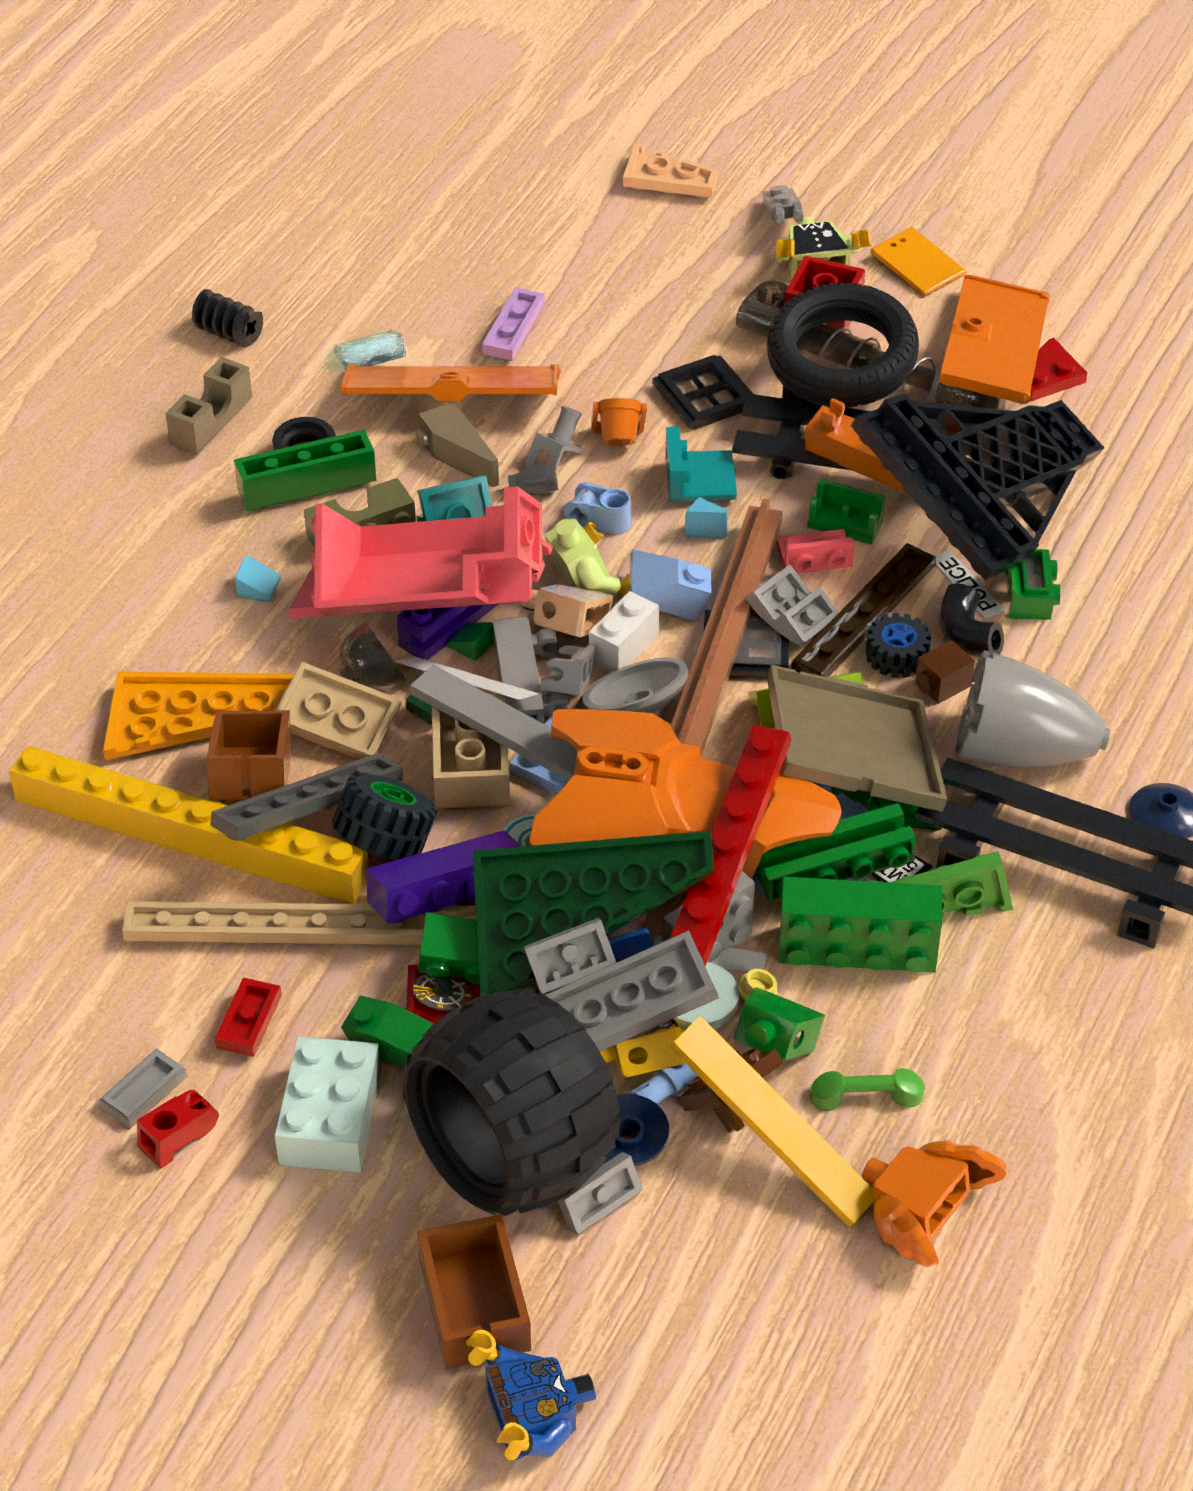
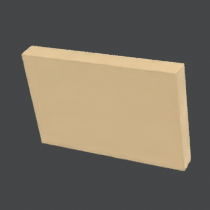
(338, 711)

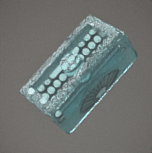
(371, 349)

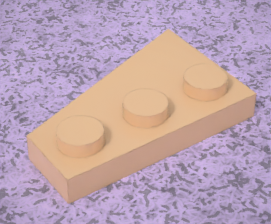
(663, 174)

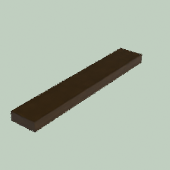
(876, 599)

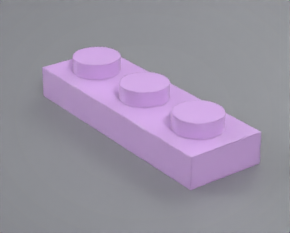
(513, 324)

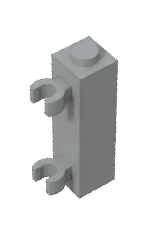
(516, 665)

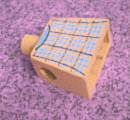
(568, 608)

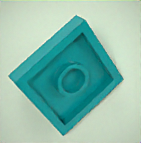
(455, 500)

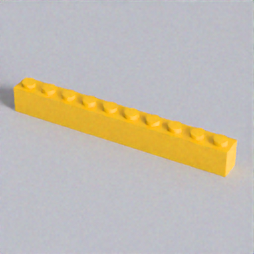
(183, 824)

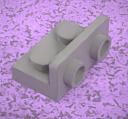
(569, 955)

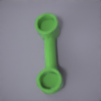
(829, 1087)

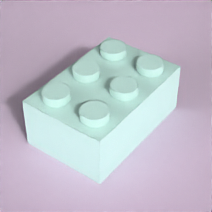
(328, 1104)

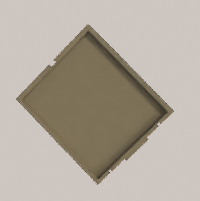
(856, 738)

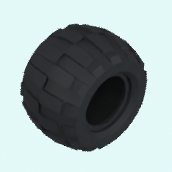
(511, 1101)

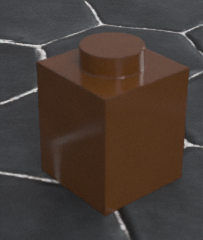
(944, 671)

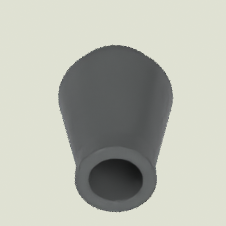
(536, 480)

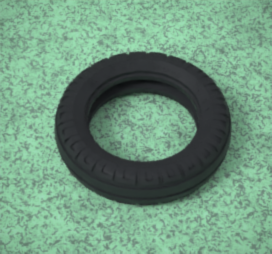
(842, 303)

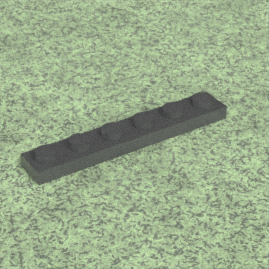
(297, 799)

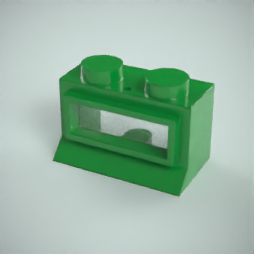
(1033, 587)

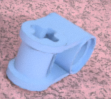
(601, 505)

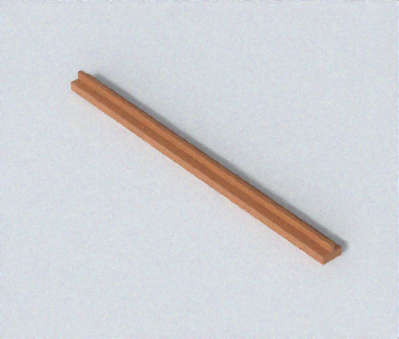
(725, 627)

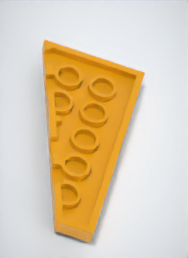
(180, 707)

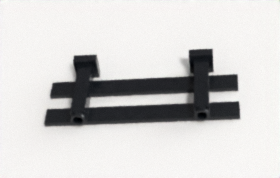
(788, 446)
(1156, 889)

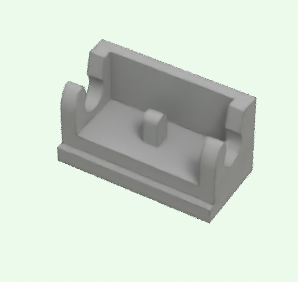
(570, 675)

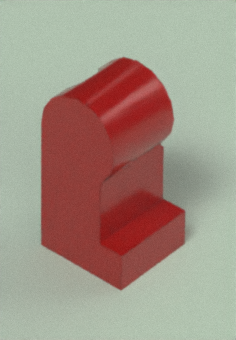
(174, 1126)

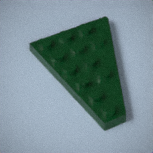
(557, 886)

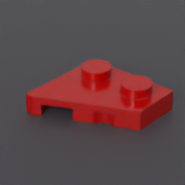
(1055, 371)

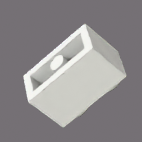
(624, 632)

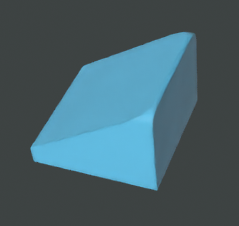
(706, 520)
(256, 580)

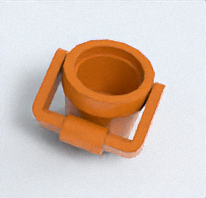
(619, 419)

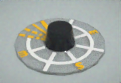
(442, 993)

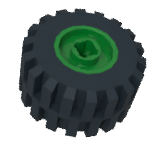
(384, 816)

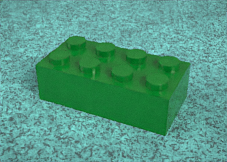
(860, 924)

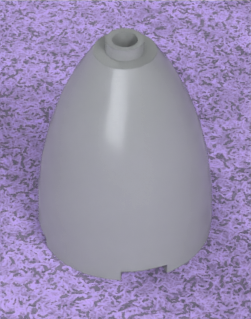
(1025, 718)

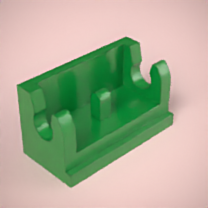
(846, 508)

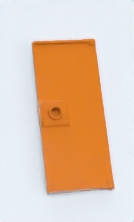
(995, 339)
(450, 382)

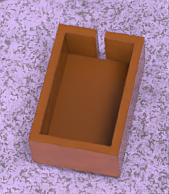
(248, 753)
(473, 1287)

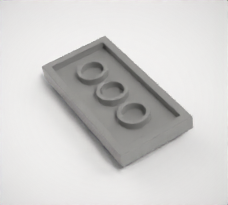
(639, 992)

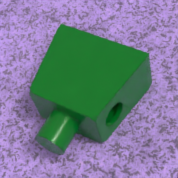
(774, 1022)

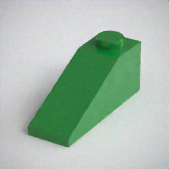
(387, 1025)

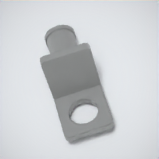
(557, 441)

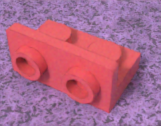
(816, 551)

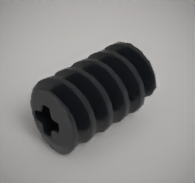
(227, 318)

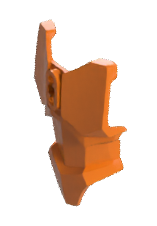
(644, 782)

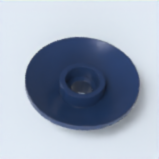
(1164, 808)
(647, 1125)

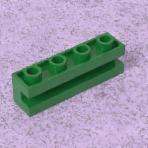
(854, 850)

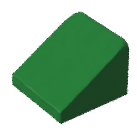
(473, 639)

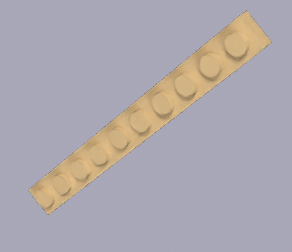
(272, 923)

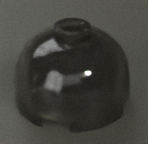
(368, 661)

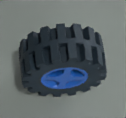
(897, 644)

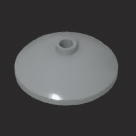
(638, 686)

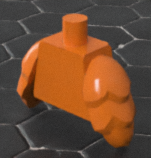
(924, 1190)

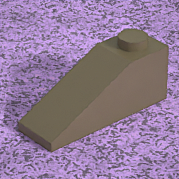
(456, 442)

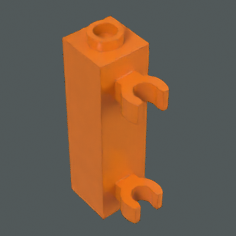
(834, 439)

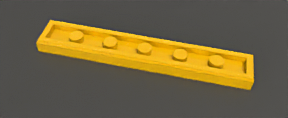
(774, 1121)

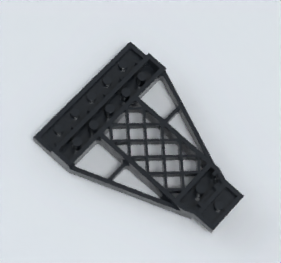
(954, 486)

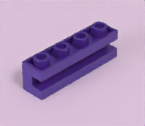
(428, 630)

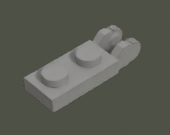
(782, 204)

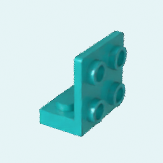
(697, 472)

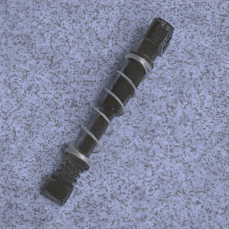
(837, 346)

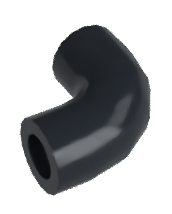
(960, 626)

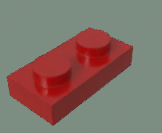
(248, 1017)

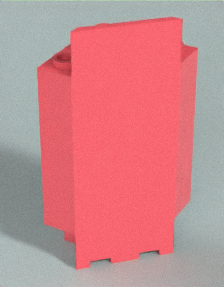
(424, 561)

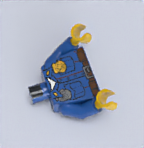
(529, 1397)

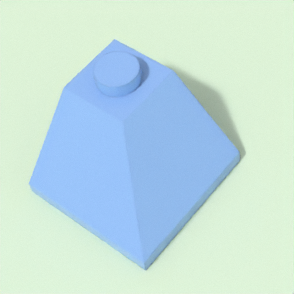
(671, 583)

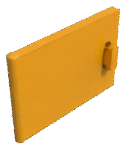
(918, 261)

